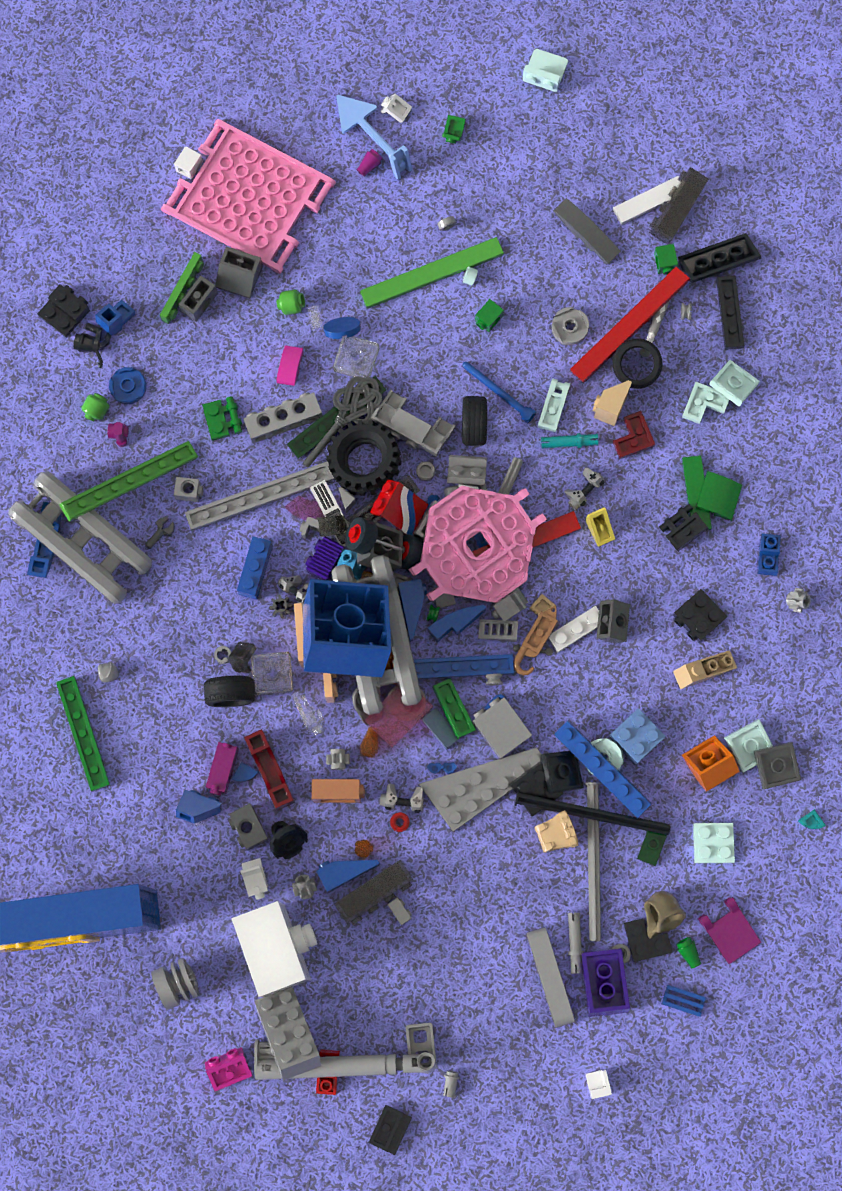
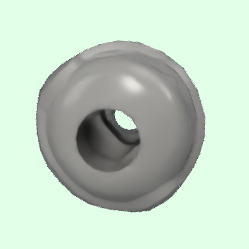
(107, 672)

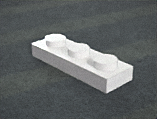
(575, 629)

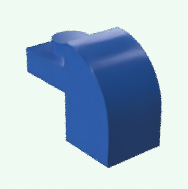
(113, 318)

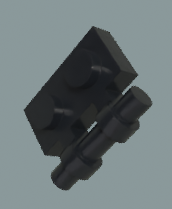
(686, 531)

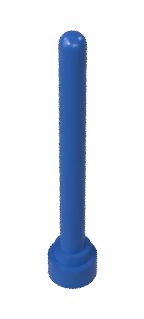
(526, 413)

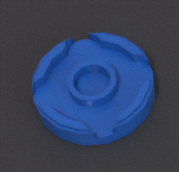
(342, 326)
(132, 389)

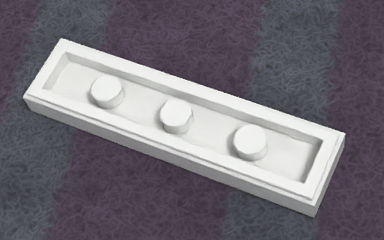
(644, 202)

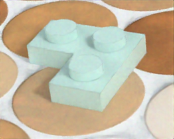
(702, 398)

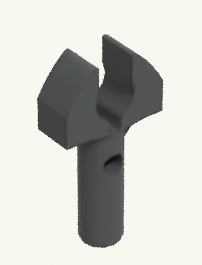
(160, 532)

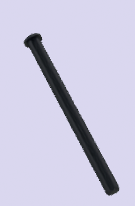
(591, 813)

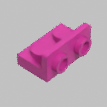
(227, 1069)

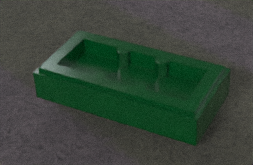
(651, 848)

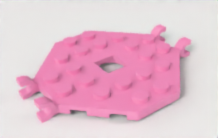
(504, 528)

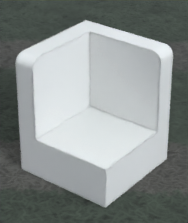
(188, 162)
(598, 1084)

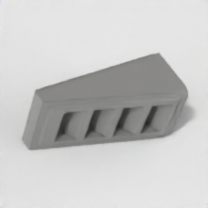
(511, 638)

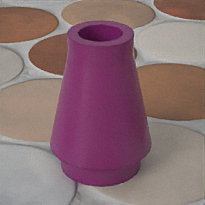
(369, 162)

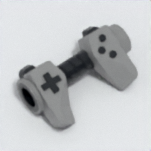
(577, 497)
(290, 584)
(390, 799)

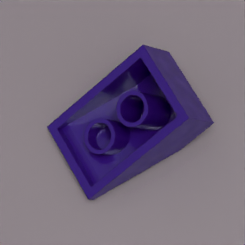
(605, 983)

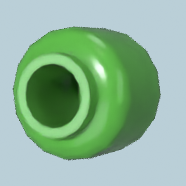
(291, 302)
(95, 407)

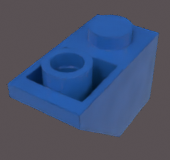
(195, 807)

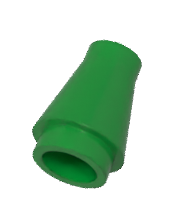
(688, 951)

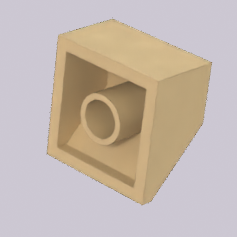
(610, 403)

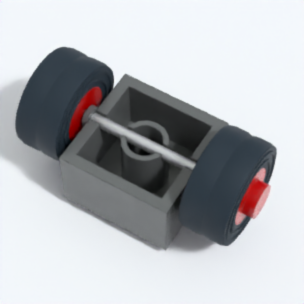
(375, 539)

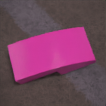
(289, 365)

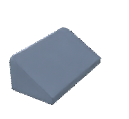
(440, 728)

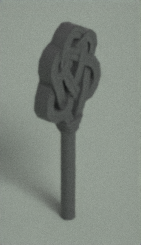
(361, 388)

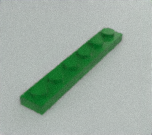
(83, 733)

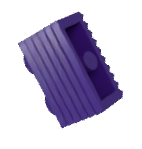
(324, 558)

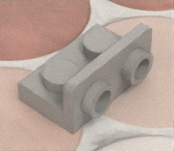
(467, 470)

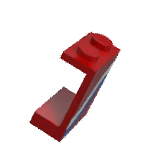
(399, 507)

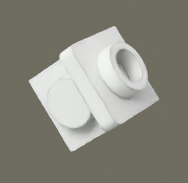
(396, 107)

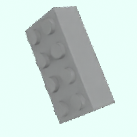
(287, 1033)

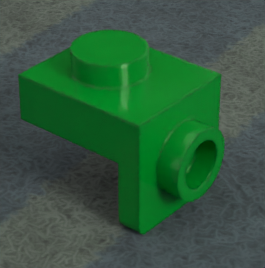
(454, 129)

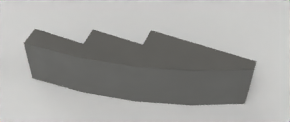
(586, 230)

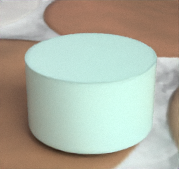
(470, 276)

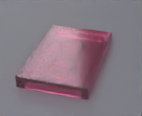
(397, 718)

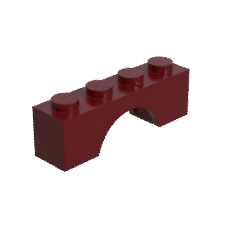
(269, 769)

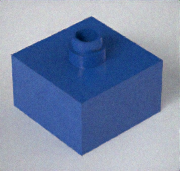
(346, 628)

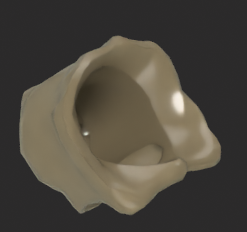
(663, 913)

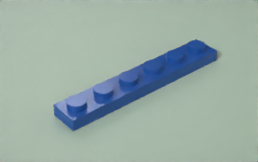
(464, 666)
(603, 769)

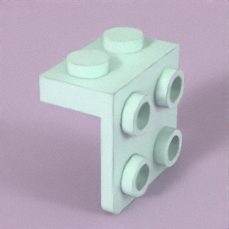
(545, 70)

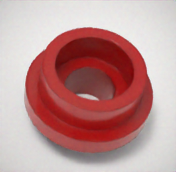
(395, 817)

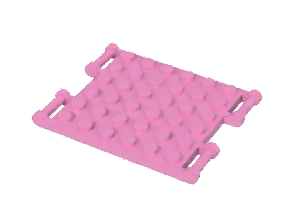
(248, 195)

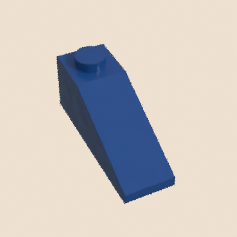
(412, 600)
(340, 872)

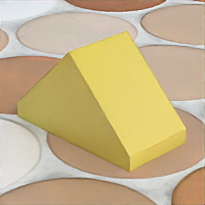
(600, 526)

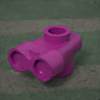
(119, 432)

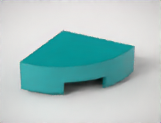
(812, 820)

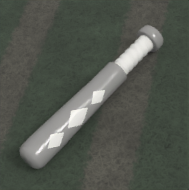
(654, 327)

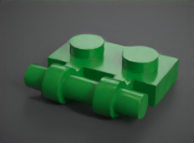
(216, 420)

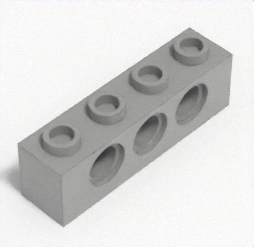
(277, 426)

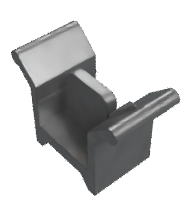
(510, 605)

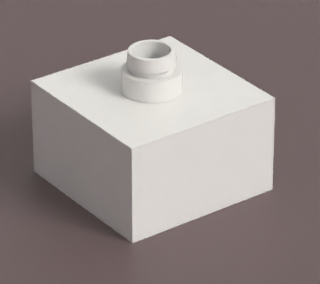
(274, 948)

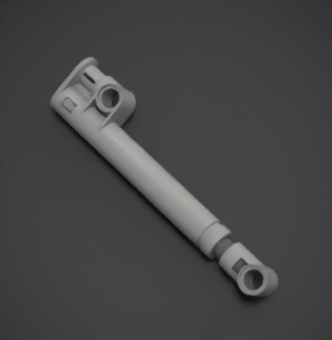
(341, 1066)

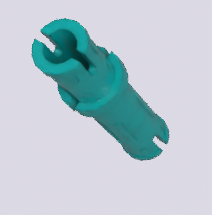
(570, 441)

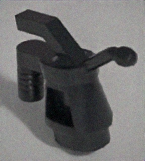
(88, 343)

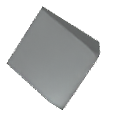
(347, 499)
(445, 600)

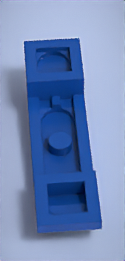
(42, 557)

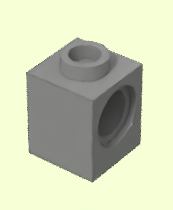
(180, 486)

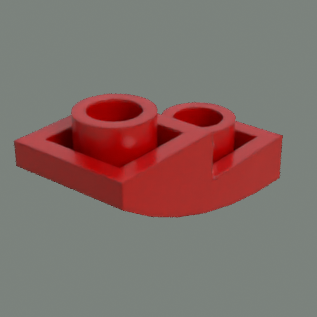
(327, 1085)

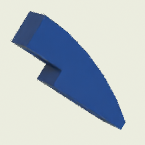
(455, 621)

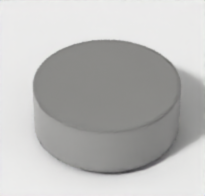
(446, 223)
(425, 471)

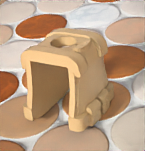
(557, 833)

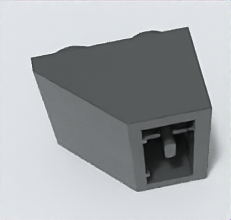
(238, 272)

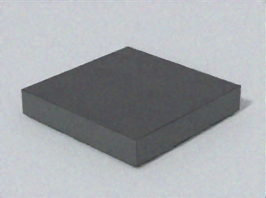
(777, 765)

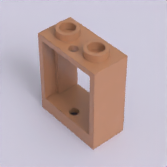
(337, 791)

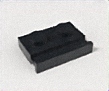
(390, 1129)

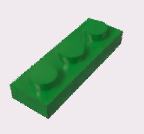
(453, 708)

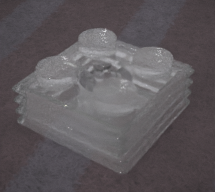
(350, 348)
(281, 681)

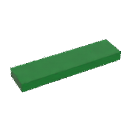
(694, 481)

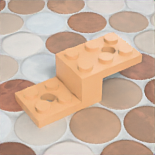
(330, 688)

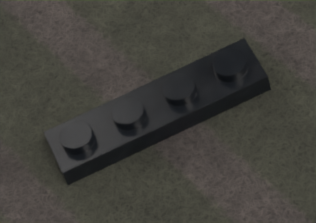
(730, 312)

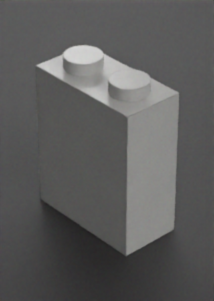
(501, 727)

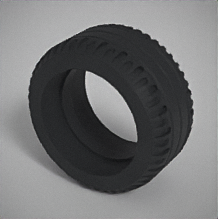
(637, 343)
(474, 420)
(229, 691)

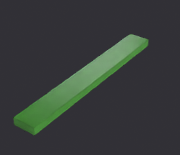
(431, 272)
(128, 481)

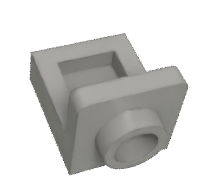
(310, 523)

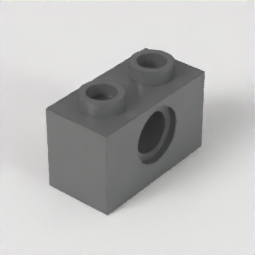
(198, 298)
(613, 621)
(247, 815)

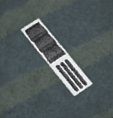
(328, 505)

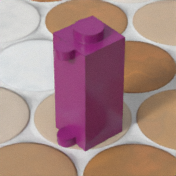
(222, 768)

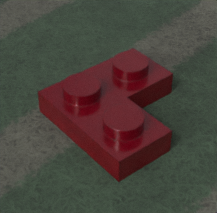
(638, 438)

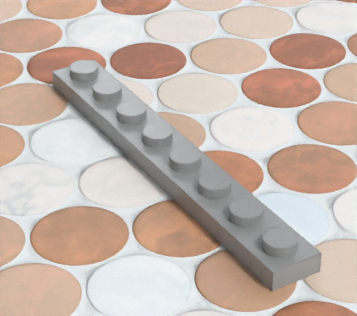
(258, 496)

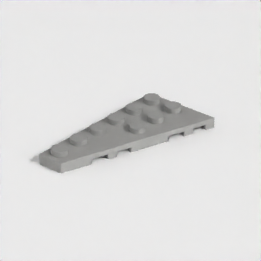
(472, 790)

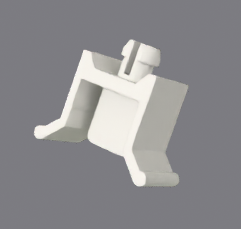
(254, 878)

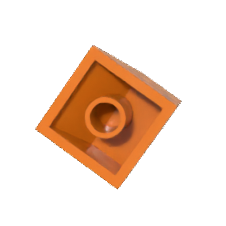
(711, 763)

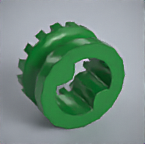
(433, 613)

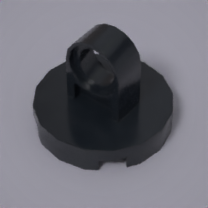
(288, 840)

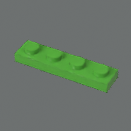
(186, 281)

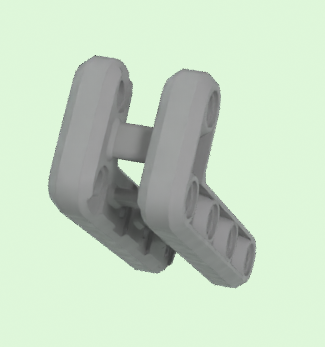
(71, 549)
(404, 668)

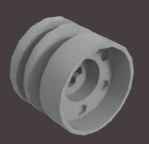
(176, 983)

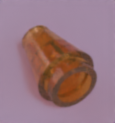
(369, 744)

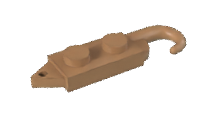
(536, 638)

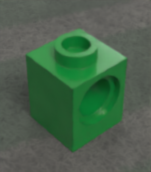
(665, 258)
(489, 315)

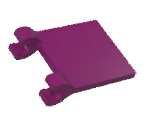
(731, 932)

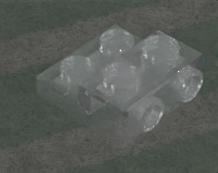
(312, 718)

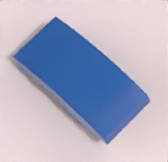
(769, 554)

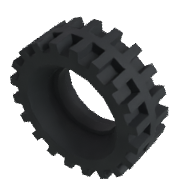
(357, 436)

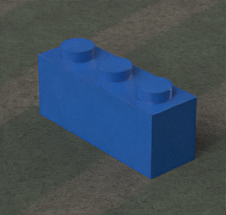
(254, 568)

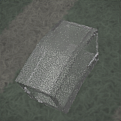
(315, 317)

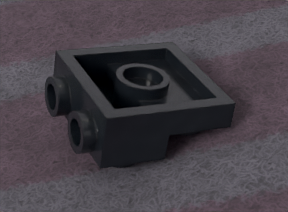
(64, 310)
(699, 616)

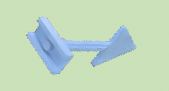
(353, 113)

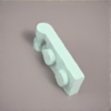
(553, 405)

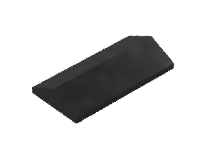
(719, 258)

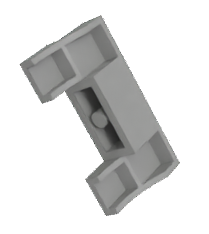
(410, 428)

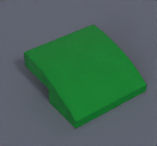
(719, 495)

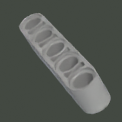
(550, 977)

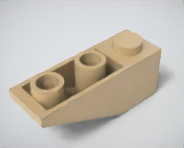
(704, 669)

